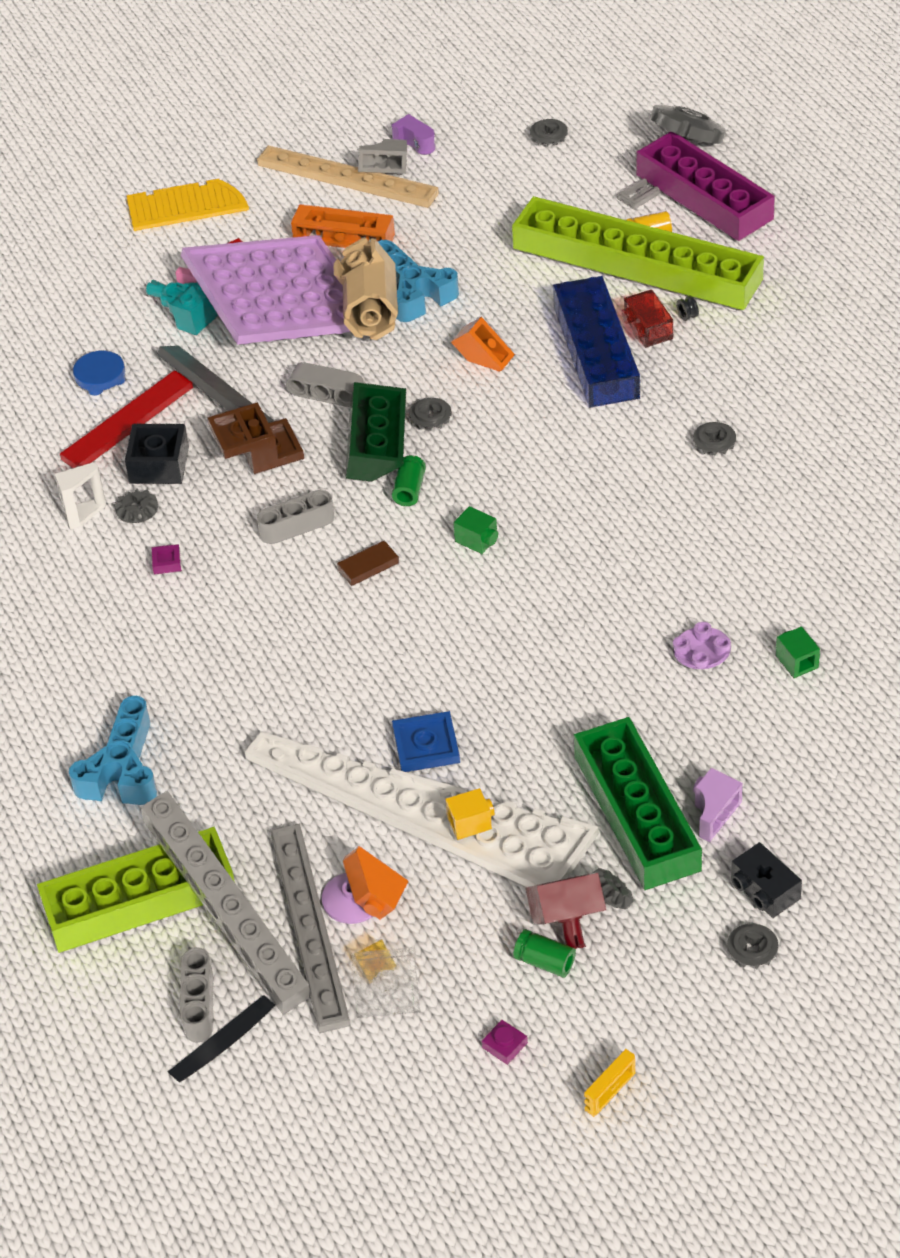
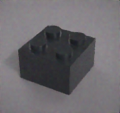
(157, 454)

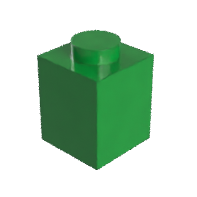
(475, 530)
(797, 652)

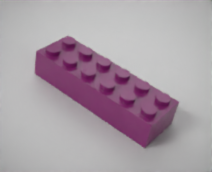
(705, 185)

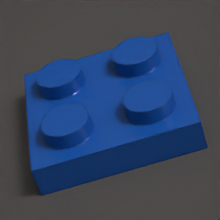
(426, 741)

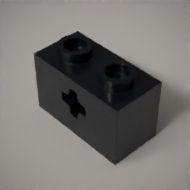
(766, 880)

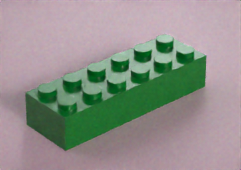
(637, 803)

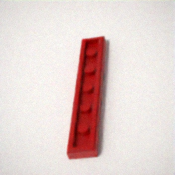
(120, 424)

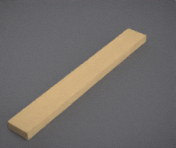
(348, 176)

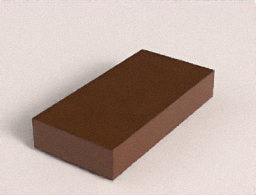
(368, 563)

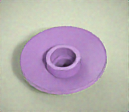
(340, 903)

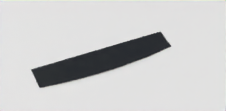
(222, 1039)

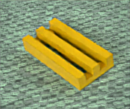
(609, 1082)

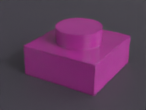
(166, 559)
(504, 1042)

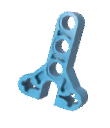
(419, 282)
(119, 759)

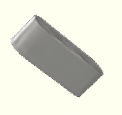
(322, 383)
(295, 516)
(194, 1006)

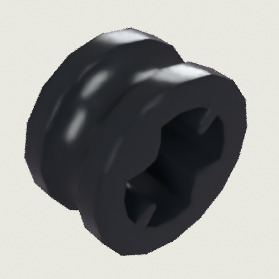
(687, 308)

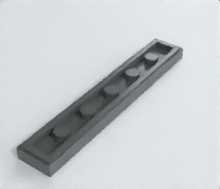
(204, 378)

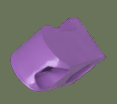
(416, 133)

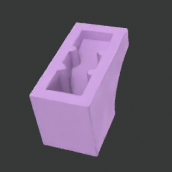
(717, 799)

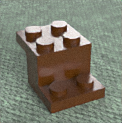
(249, 433)

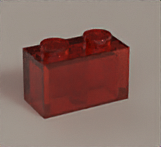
(648, 318)

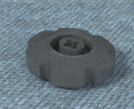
(688, 124)

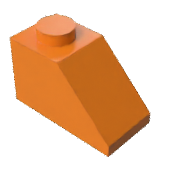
(482, 345)
(373, 883)

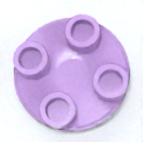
(702, 647)

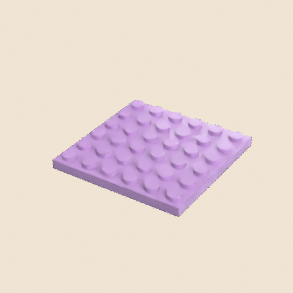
(271, 287)

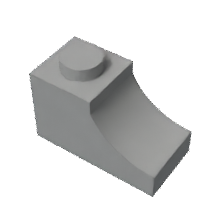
(384, 157)

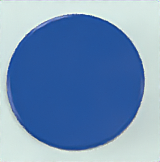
(99, 371)

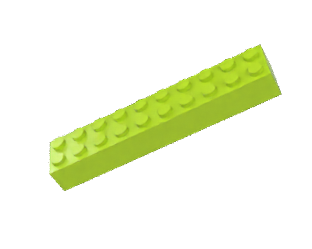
(638, 252)

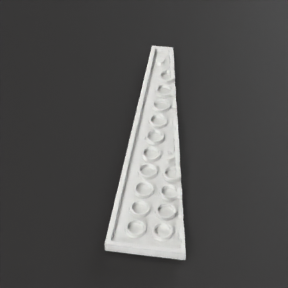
(519, 846)

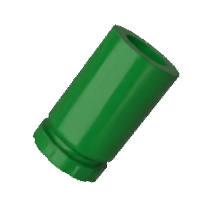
(409, 481)
(544, 953)

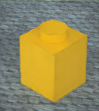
(469, 813)

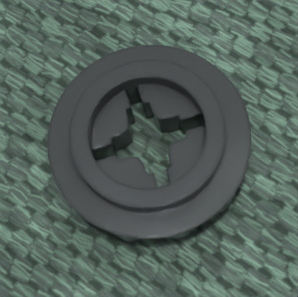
(555, 130)
(420, 410)
(711, 431)
(133, 514)
(614, 890)
(754, 935)

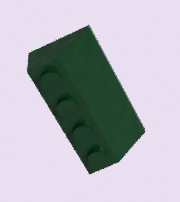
(375, 431)

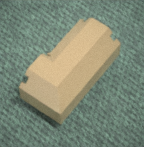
(368, 289)

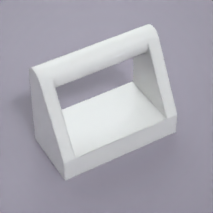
(71, 480)

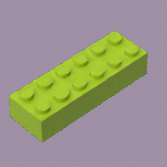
(120, 894)

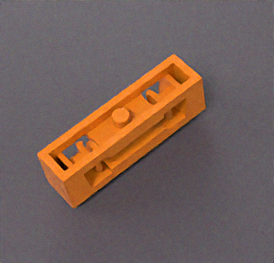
(341, 226)

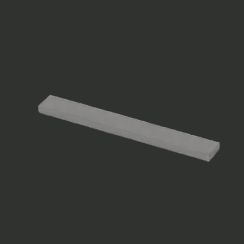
(310, 929)

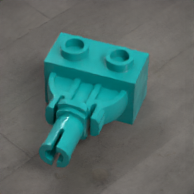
(186, 303)

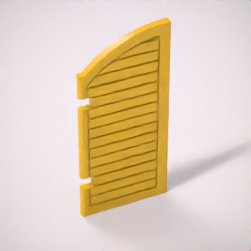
(184, 204)

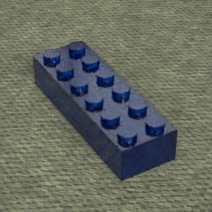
(596, 341)

